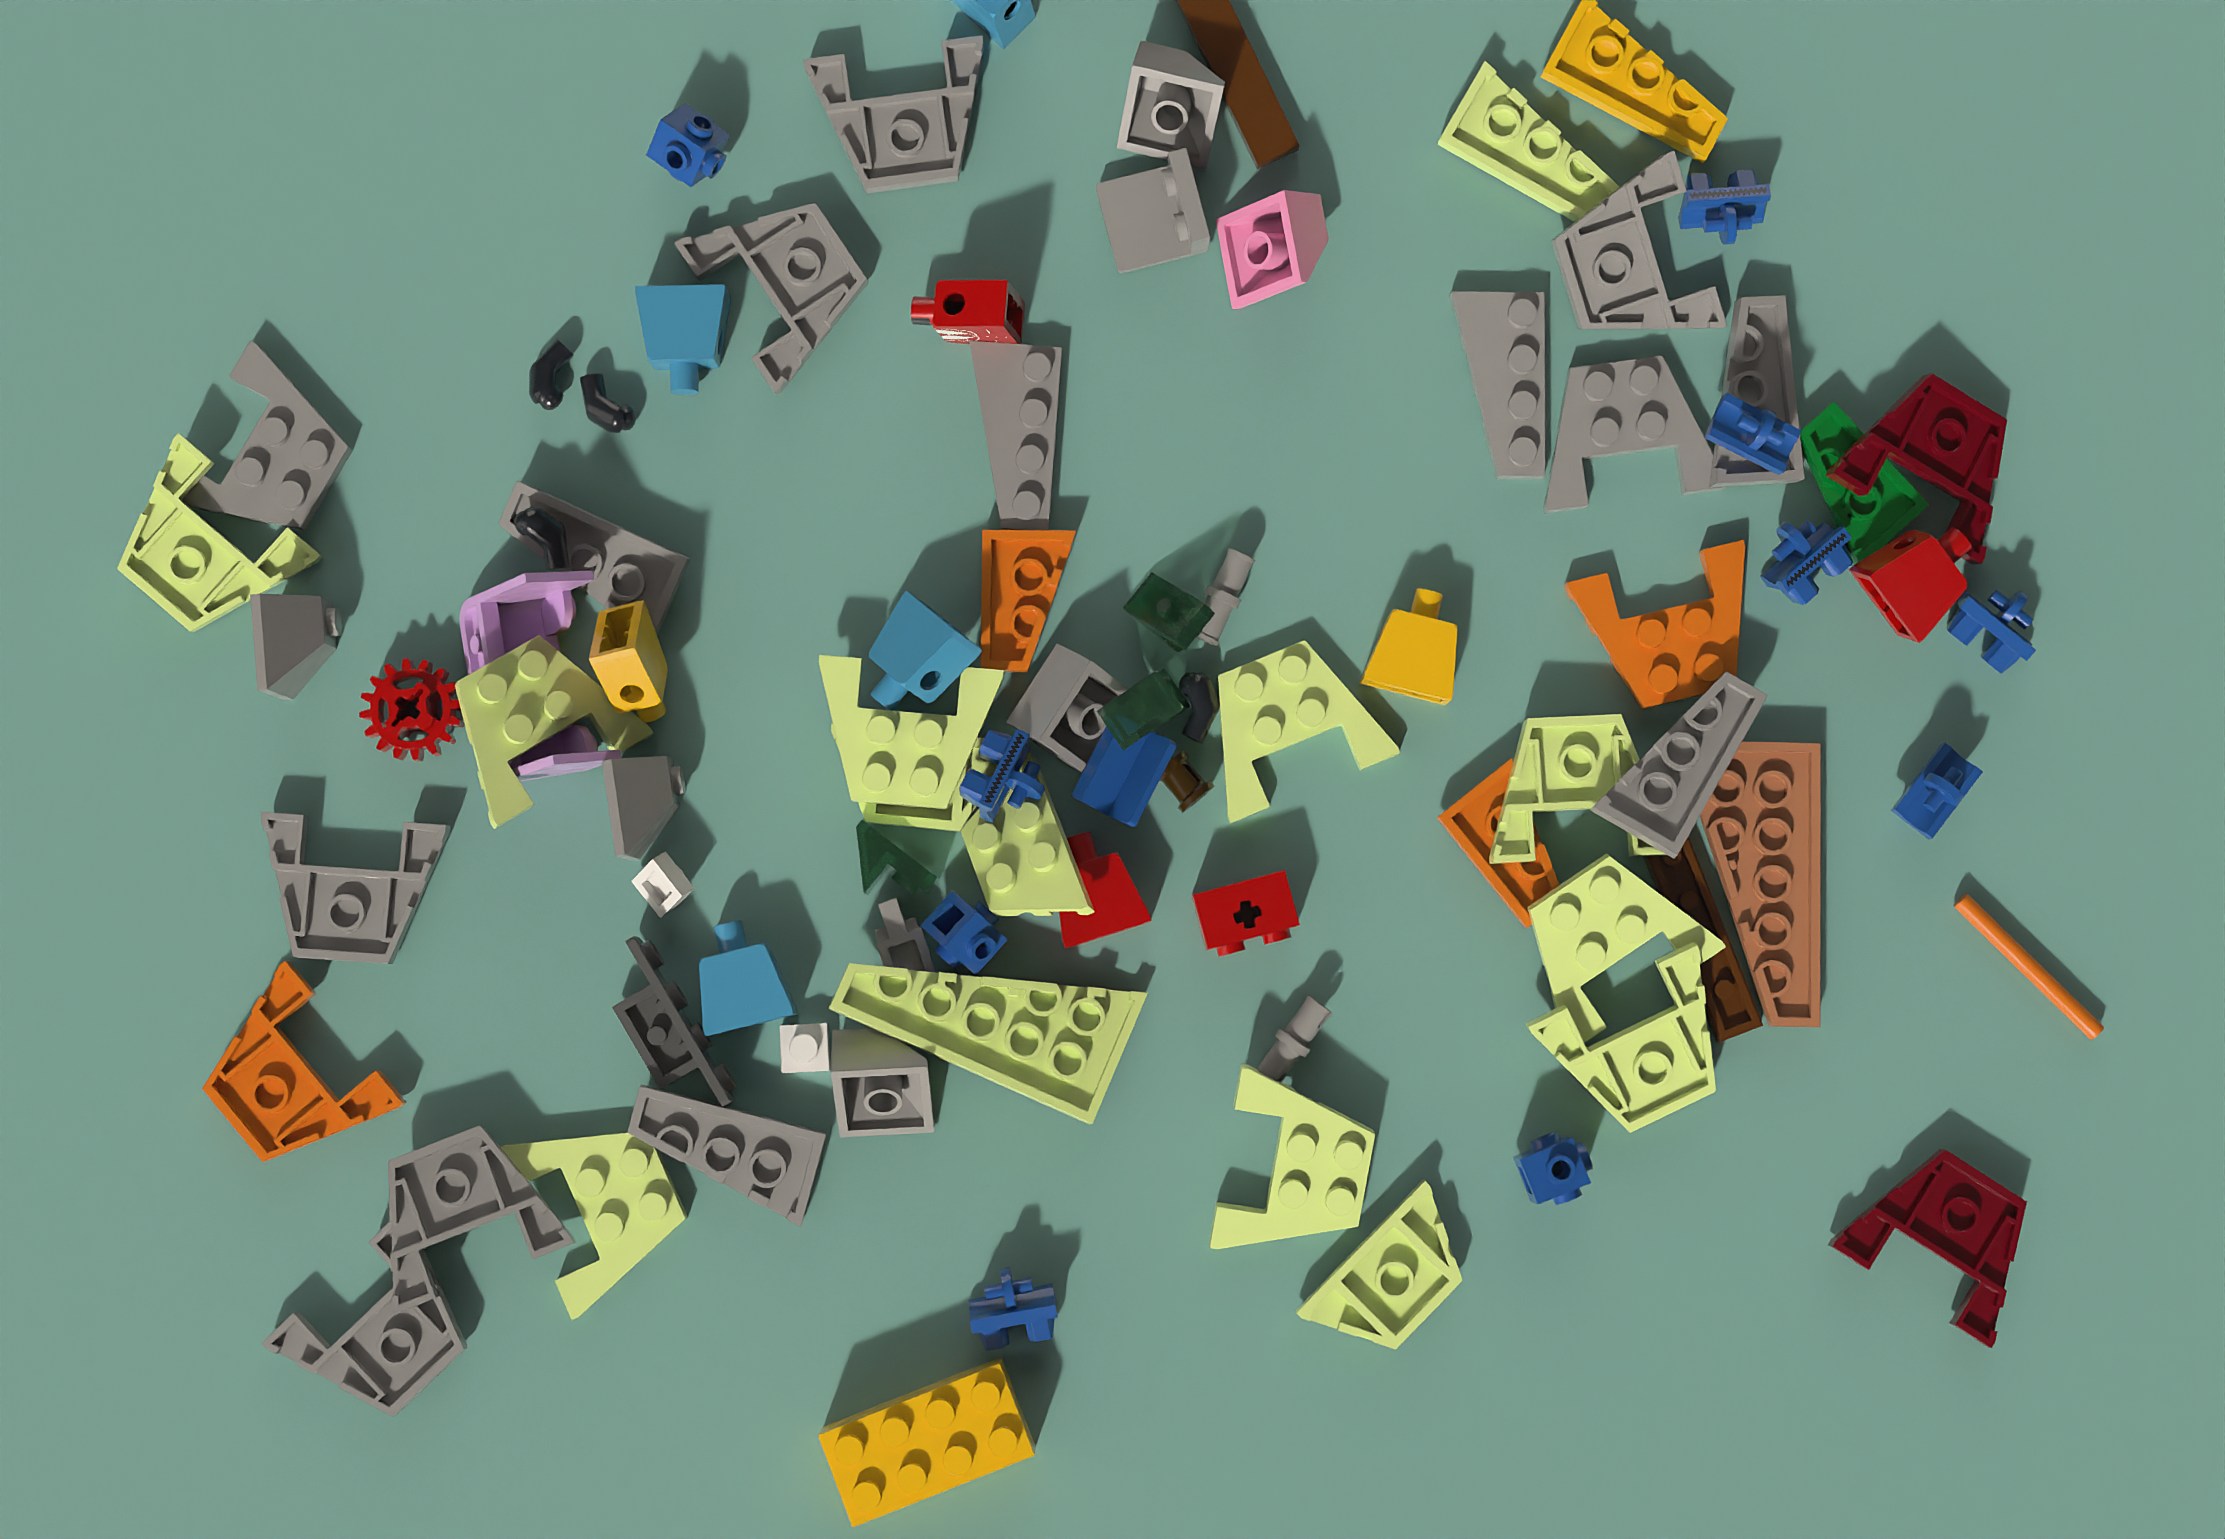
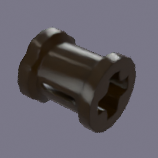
(1185, 782)

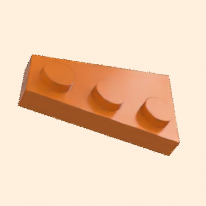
(1017, 592)
(1473, 826)

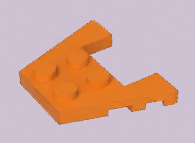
(1674, 649)
(274, 1091)

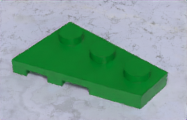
(1867, 518)

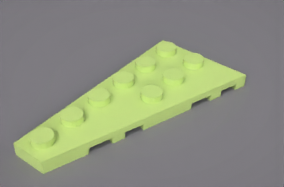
(1019, 1033)

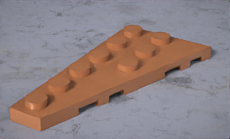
(1768, 858)

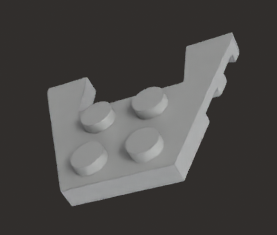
(905, 136)
(1613, 267)
(800, 270)
(1621, 412)
(286, 458)
(349, 910)
(452, 1191)
(384, 1354)

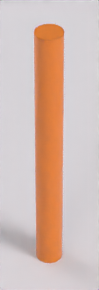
(2028, 966)

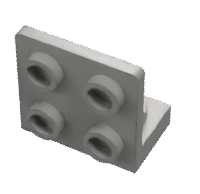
(1154, 215)

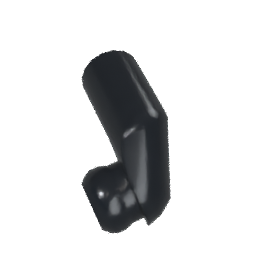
(543, 375)
(602, 410)
(546, 531)
(1204, 703)

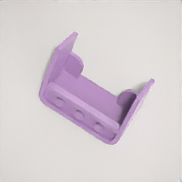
(511, 616)

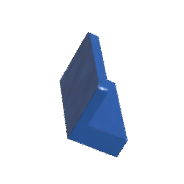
(1123, 781)

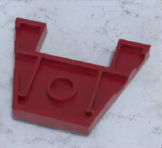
(1942, 440)
(1958, 1219)

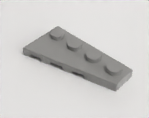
(1507, 368)
(1762, 375)
(1019, 415)
(622, 562)
(1677, 776)
(746, 1151)

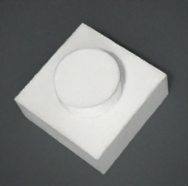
(663, 884)
(805, 1048)

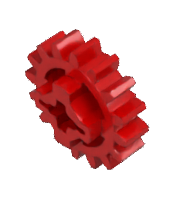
(399, 722)

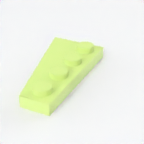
(1517, 146)

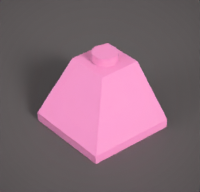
(1271, 245)

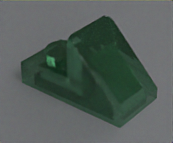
(1168, 612)
(1143, 708)
(879, 854)

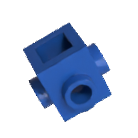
(688, 145)
(971, 940)
(1537, 1164)

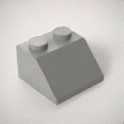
(1063, 706)

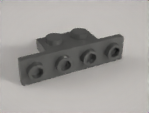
(663, 1031)

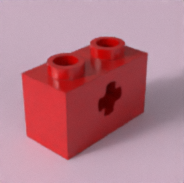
(1267, 893)

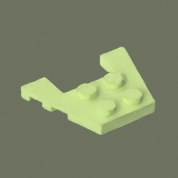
(188, 562)
(522, 704)
(1279, 705)
(900, 753)
(1561, 768)
(1596, 923)
(1651, 1064)
(1315, 1170)
(621, 1197)

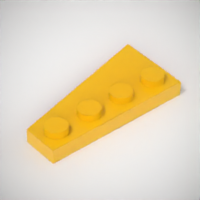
(1622, 78)

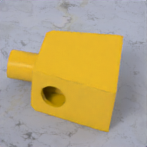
(1415, 652)
(630, 660)

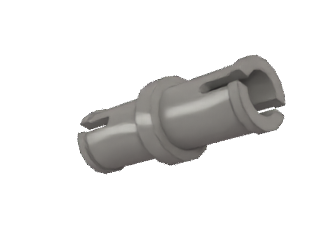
(1224, 593)
(1294, 1040)

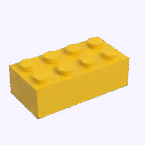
(927, 1441)

